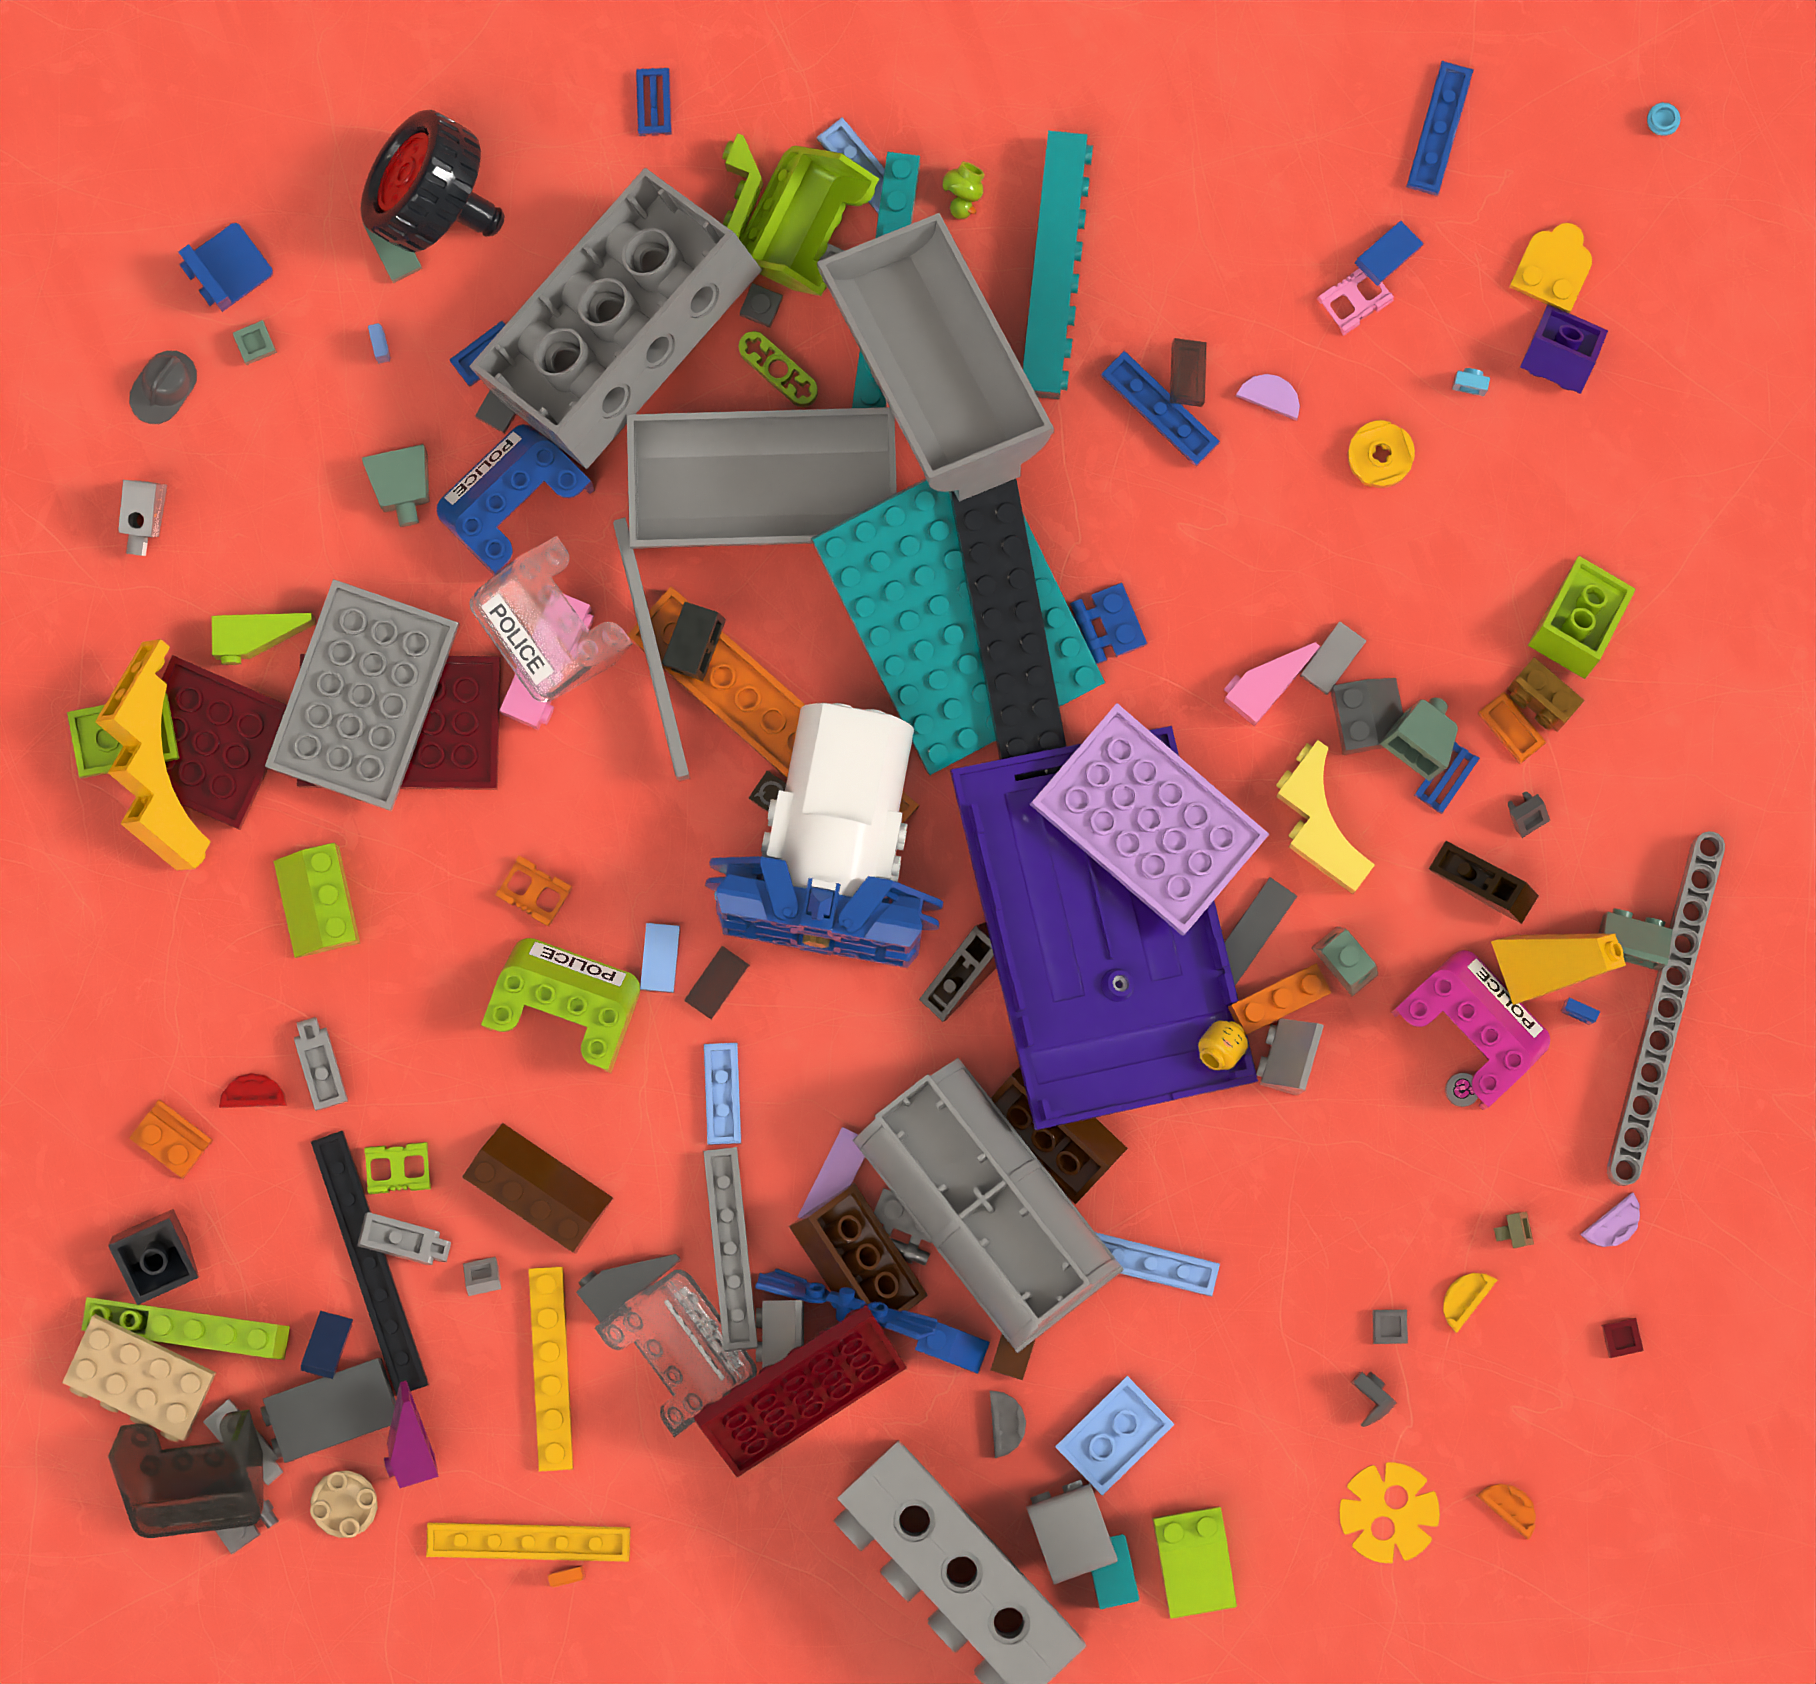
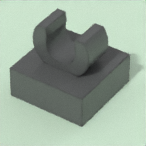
(1529, 814)

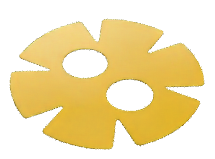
(1361, 1514)

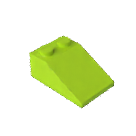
(1582, 617)
(1195, 1562)

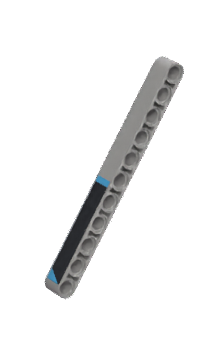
(1654, 1020)

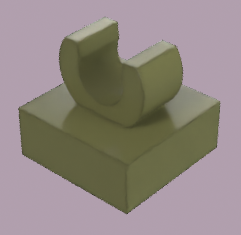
(1517, 1230)

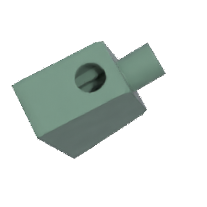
(400, 481)
(1423, 737)
(1346, 960)

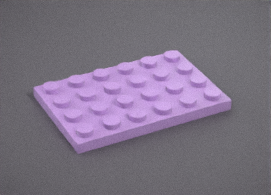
(1149, 819)

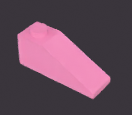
(1263, 685)

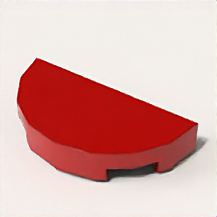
(252, 1091)

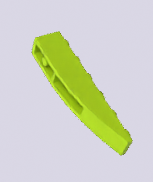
(193, 1328)

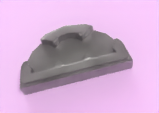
(1007, 1423)

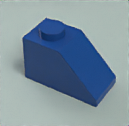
(954, 1347)

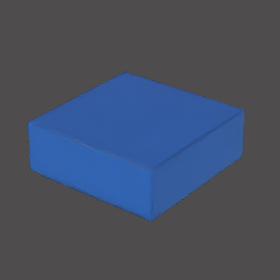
(1580, 1011)

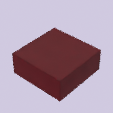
(1622, 1338)

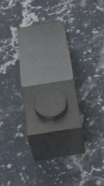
(615, 1286)

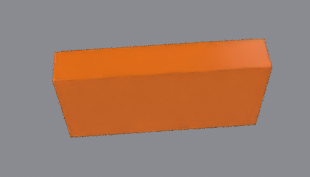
(1511, 727)

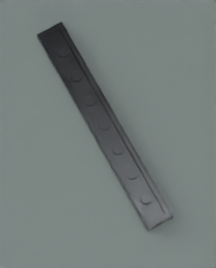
(369, 1266)

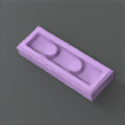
(836, 1171)

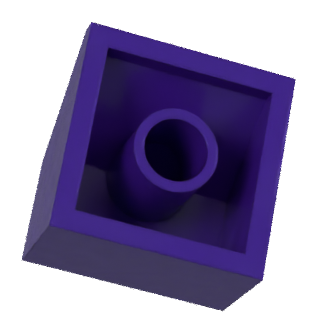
(1564, 349)

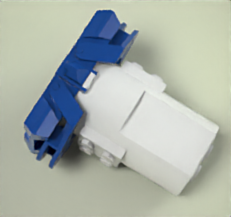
(833, 847)

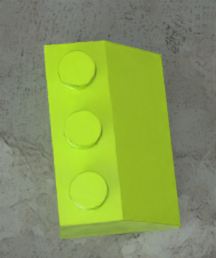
(316, 900)

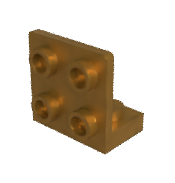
(1544, 695)

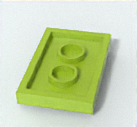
(97, 749)

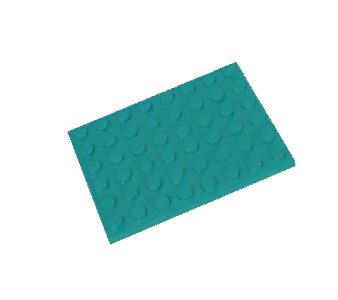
(912, 610)

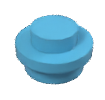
(1663, 119)

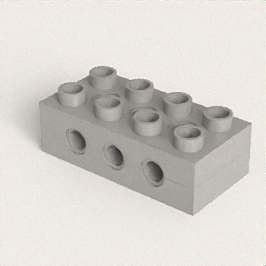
(616, 317)
(920, 1562)

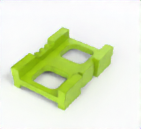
(398, 1178)

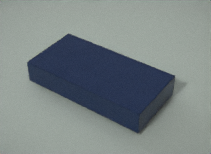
(326, 1344)

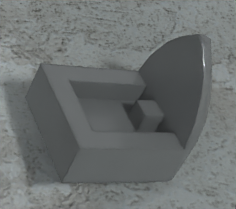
(1372, 1388)

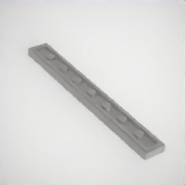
(651, 650)

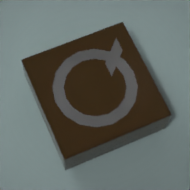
(766, 790)

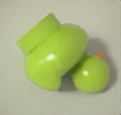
(965, 184)

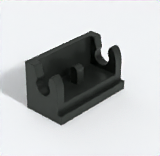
(694, 641)

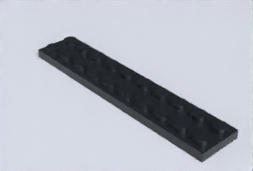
(1008, 623)

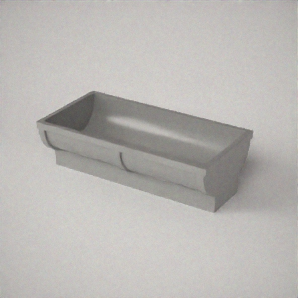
(939, 357)
(754, 474)
(987, 1203)

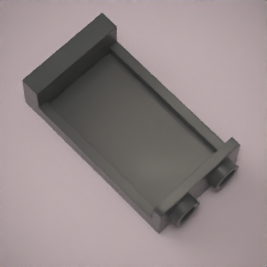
(330, 1410)

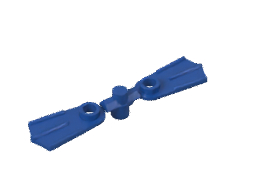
(795, 1287)

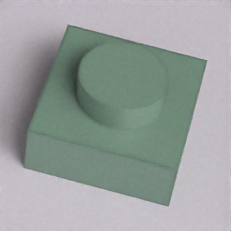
(254, 342)

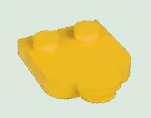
(1554, 267)

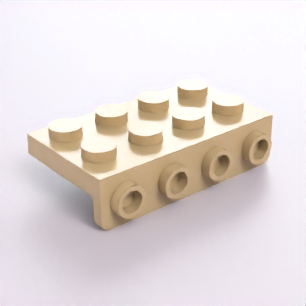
(138, 1378)

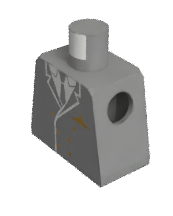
(143, 499)

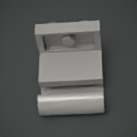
(1071, 1532)

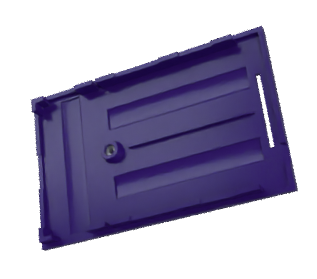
(1090, 976)

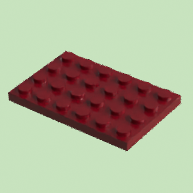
(460, 730)
(800, 1391)

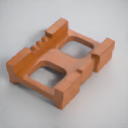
(528, 901)

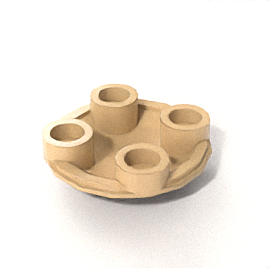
(344, 1504)

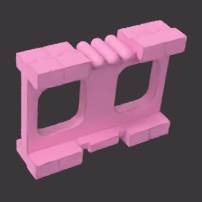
(1361, 305)

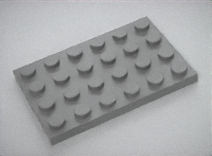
(362, 695)

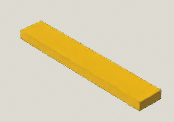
(528, 1542)

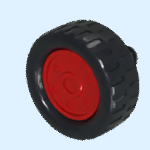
(426, 184)

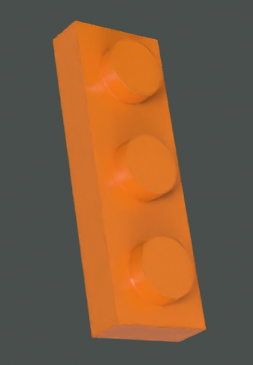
(1280, 999)

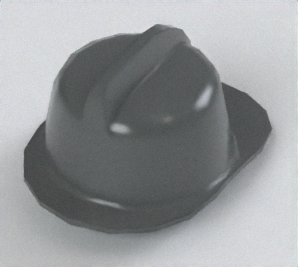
(163, 387)

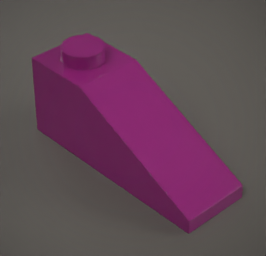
(409, 1448)

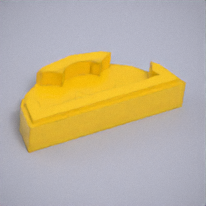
(1464, 1297)

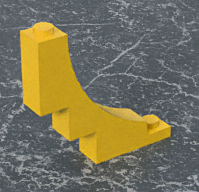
(134, 720)

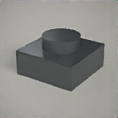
(761, 305)

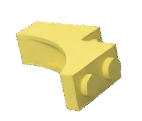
(1320, 839)

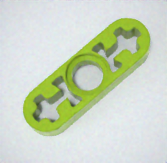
(789, 392)

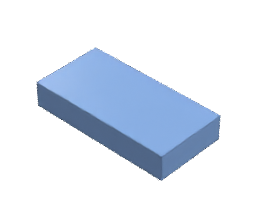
(660, 957)

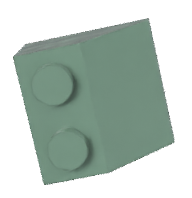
(1641, 941)

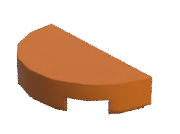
(1512, 1506)

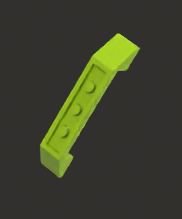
(741, 162)

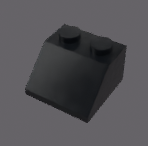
(154, 1257)

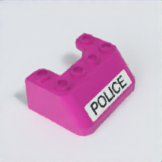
(1485, 1014)

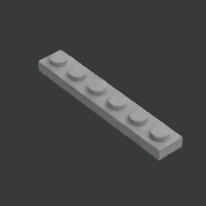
(730, 1249)

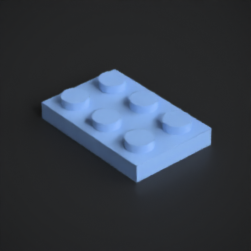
(1114, 1435)

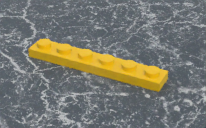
(551, 1369)

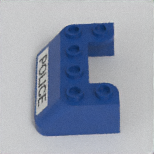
(500, 486)

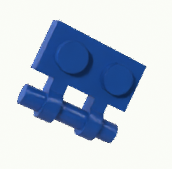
(1117, 619)

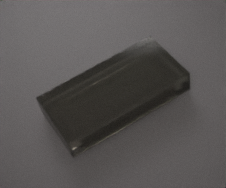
(1188, 372)
(716, 982)

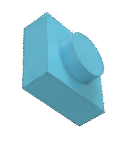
(1471, 382)

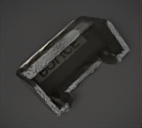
(190, 1485)

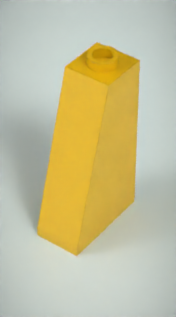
(1554, 961)

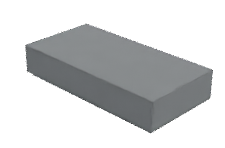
(1333, 658)

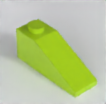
(249, 635)

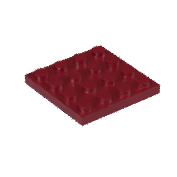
(220, 740)

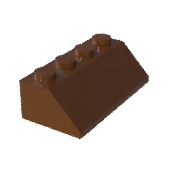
(1071, 1152)
(538, 1187)
(856, 1252)

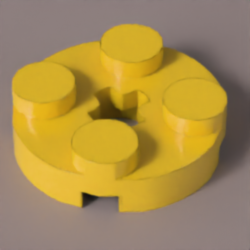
(1390, 438)

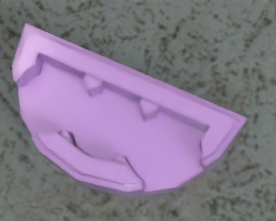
(1271, 393)
(1616, 1224)

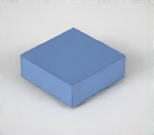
(379, 343)

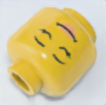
(1222, 1045)

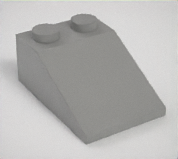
(1290, 1055)

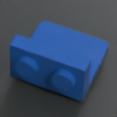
(226, 266)

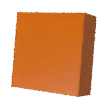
(566, 1576)

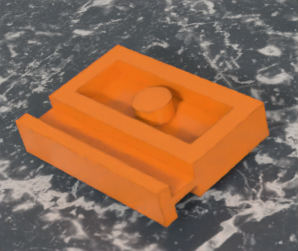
(171, 1139)

